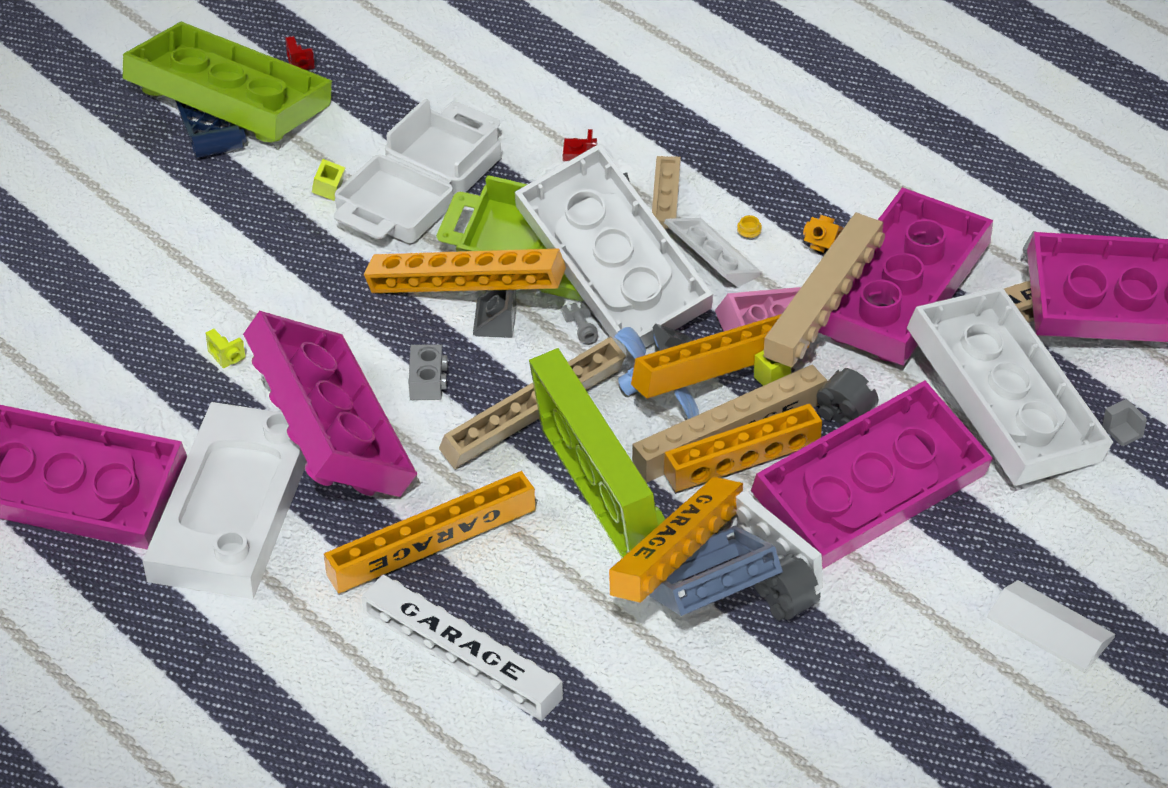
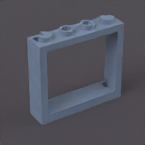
(756, 563)

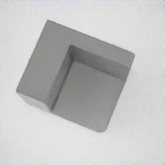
(1124, 422)

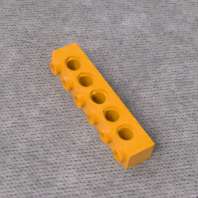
(742, 447)

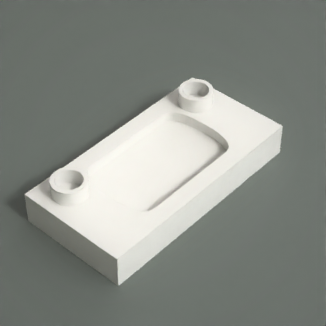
(613, 247)
(1009, 385)
(227, 503)

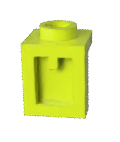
(222, 351)

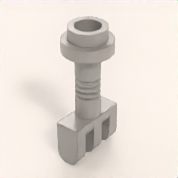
(587, 331)

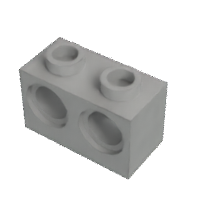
(426, 372)

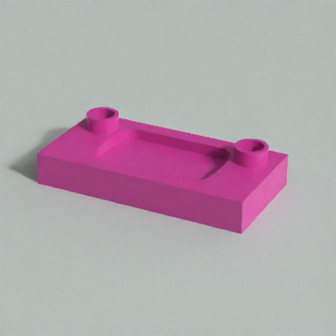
(872, 473)
(85, 476)

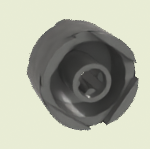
(846, 397)
(791, 590)

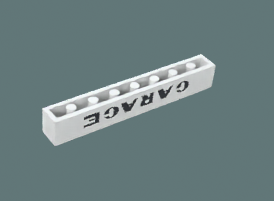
(463, 647)

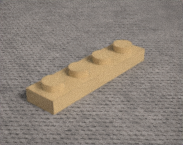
(666, 188)

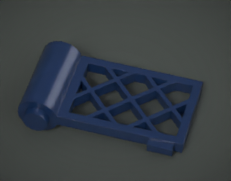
(213, 139)

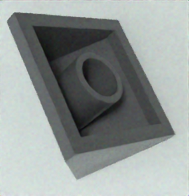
(495, 314)

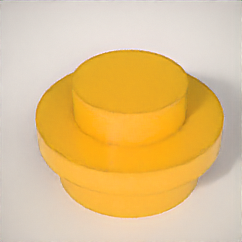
(749, 226)

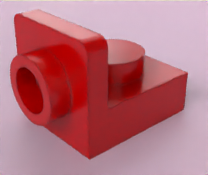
(297, 56)
(574, 147)

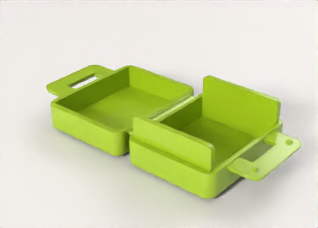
(495, 226)

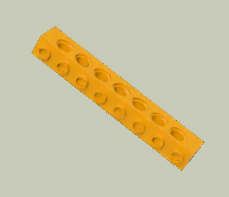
(465, 271)

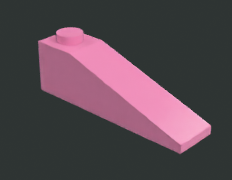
(753, 306)

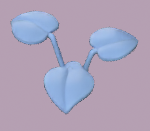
(635, 346)

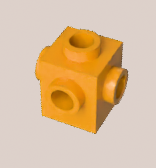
(814, 235)

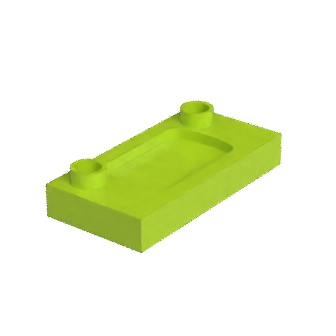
(227, 80)
(592, 454)

